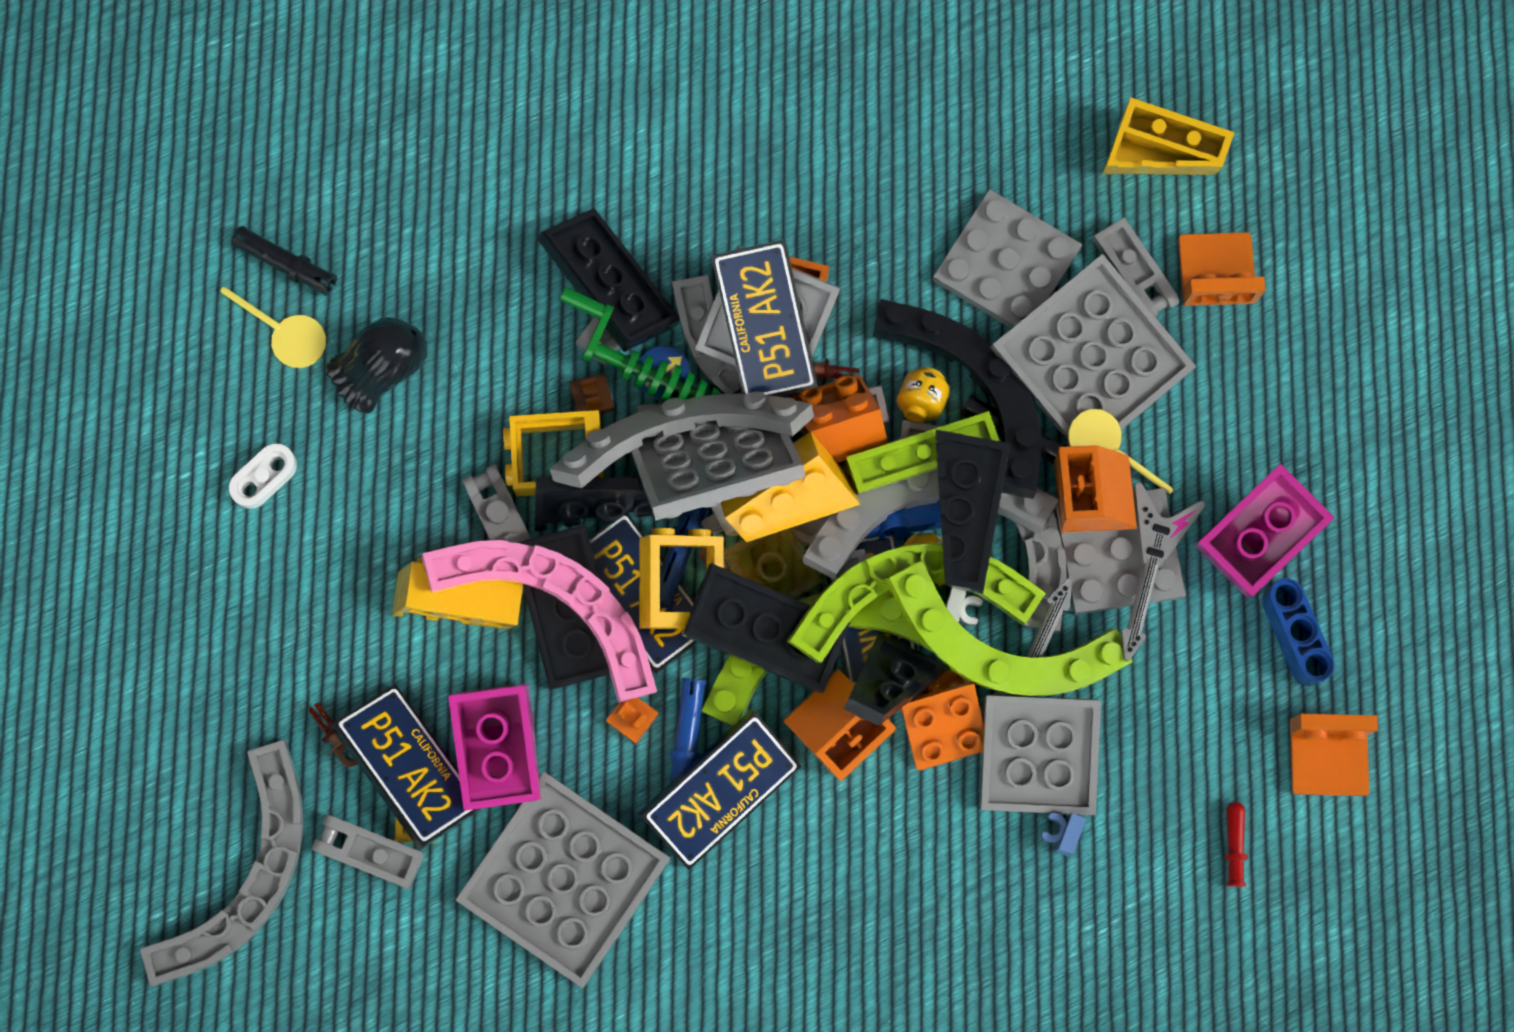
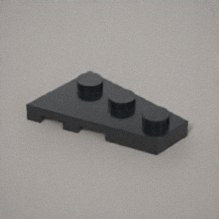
(891, 679)

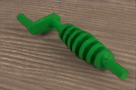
(628, 363)

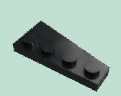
(599, 498)
(969, 499)

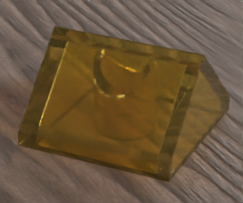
(774, 563)

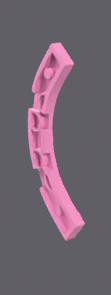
(565, 581)

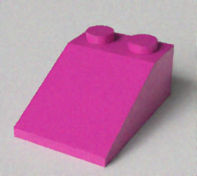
(1264, 531)
(495, 746)

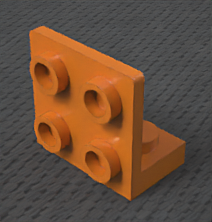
(1218, 269)
(944, 722)
(1330, 754)

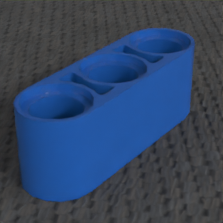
(1297, 651)

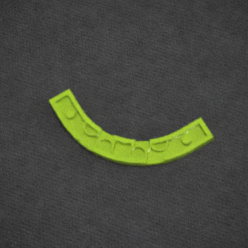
(867, 581)
(988, 666)
(740, 680)

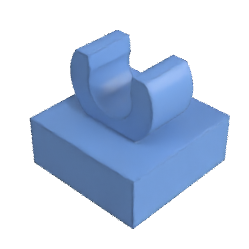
(1068, 833)

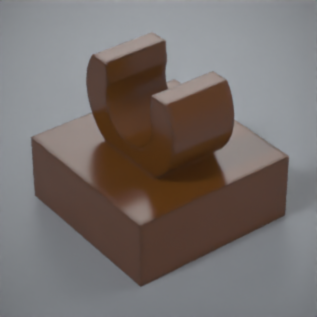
(592, 394)

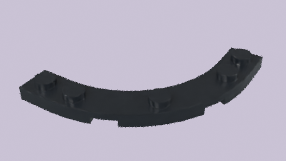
(1012, 400)

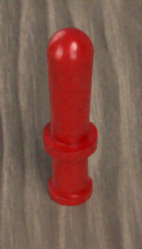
(1235, 836)

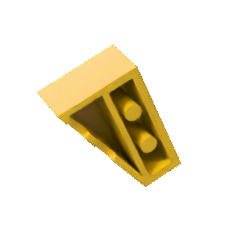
(1165, 143)
(777, 508)
(477, 604)

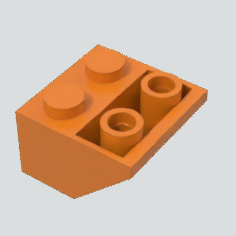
(844, 417)
(1094, 489)
(831, 732)

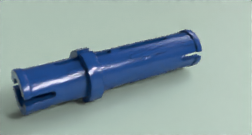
(677, 557)
(688, 726)

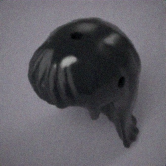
(377, 362)

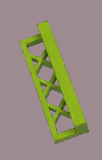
(909, 455)

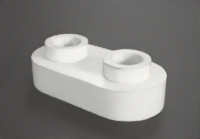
(260, 473)

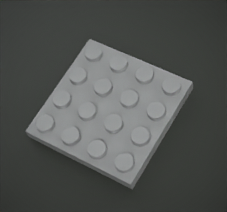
(1093, 350)
(713, 466)
(563, 880)

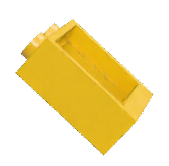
(540, 423)
(649, 588)

